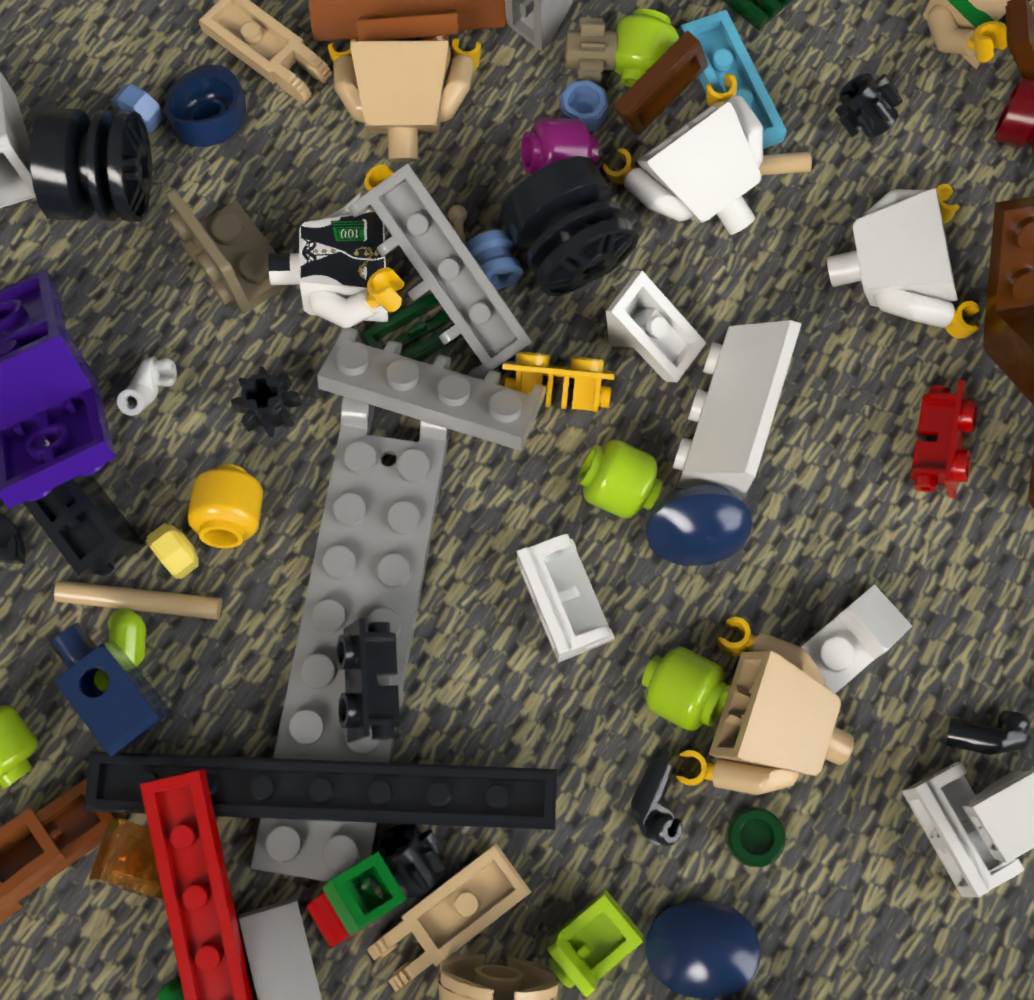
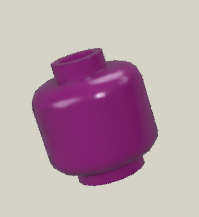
(555, 140)

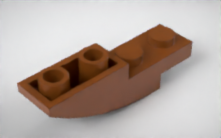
(44, 844)

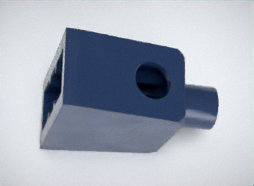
(128, 704)

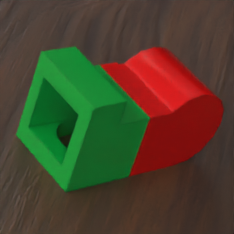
(351, 902)

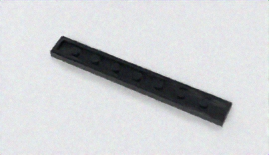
(337, 790)

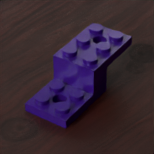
(48, 397)

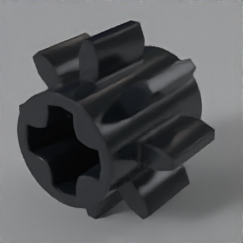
(868, 105)
(278, 406)
(411, 858)

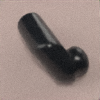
(990, 740)
(651, 807)

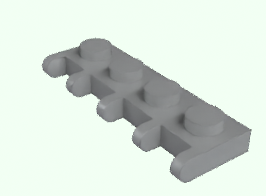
(446, 269)
(430, 391)

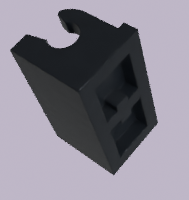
(85, 526)

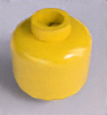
(225, 506)

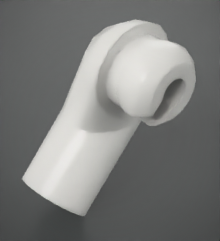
(145, 384)

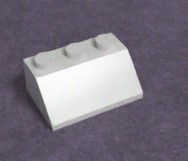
(737, 407)

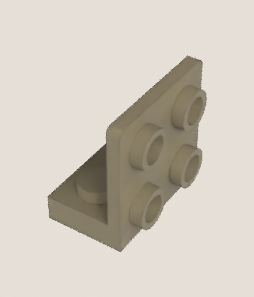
(227, 250)

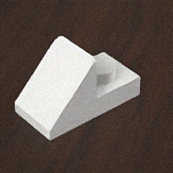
(653, 327)
(856, 638)

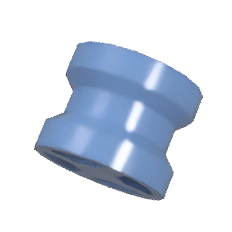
(495, 257)

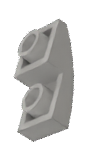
(279, 952)

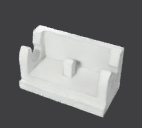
(563, 597)
(939, 810)

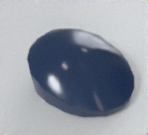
(201, 94)
(699, 526)
(703, 949)

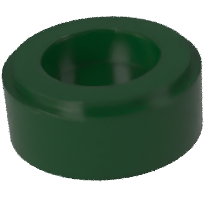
(755, 837)

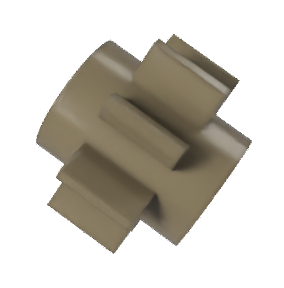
(590, 49)

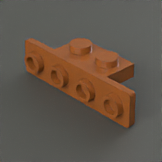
(402, 18)

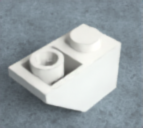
(1005, 815)

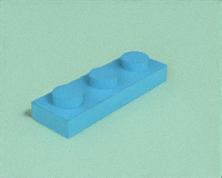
(728, 55)

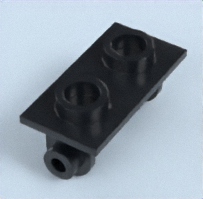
(364, 658)

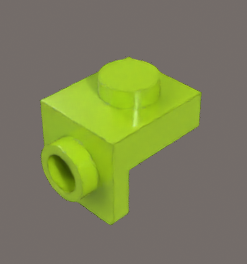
(592, 943)

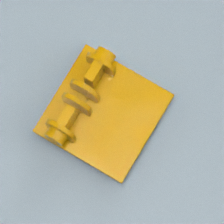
(587, 372)

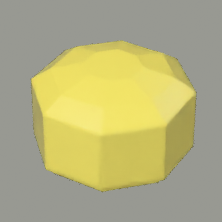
(173, 550)

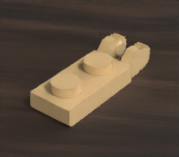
(264, 45)
(455, 913)

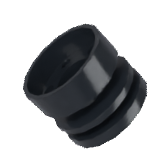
(91, 165)
(568, 225)

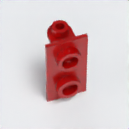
(947, 418)

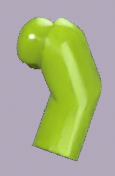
(129, 633)

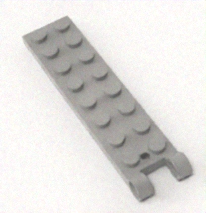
(365, 567)

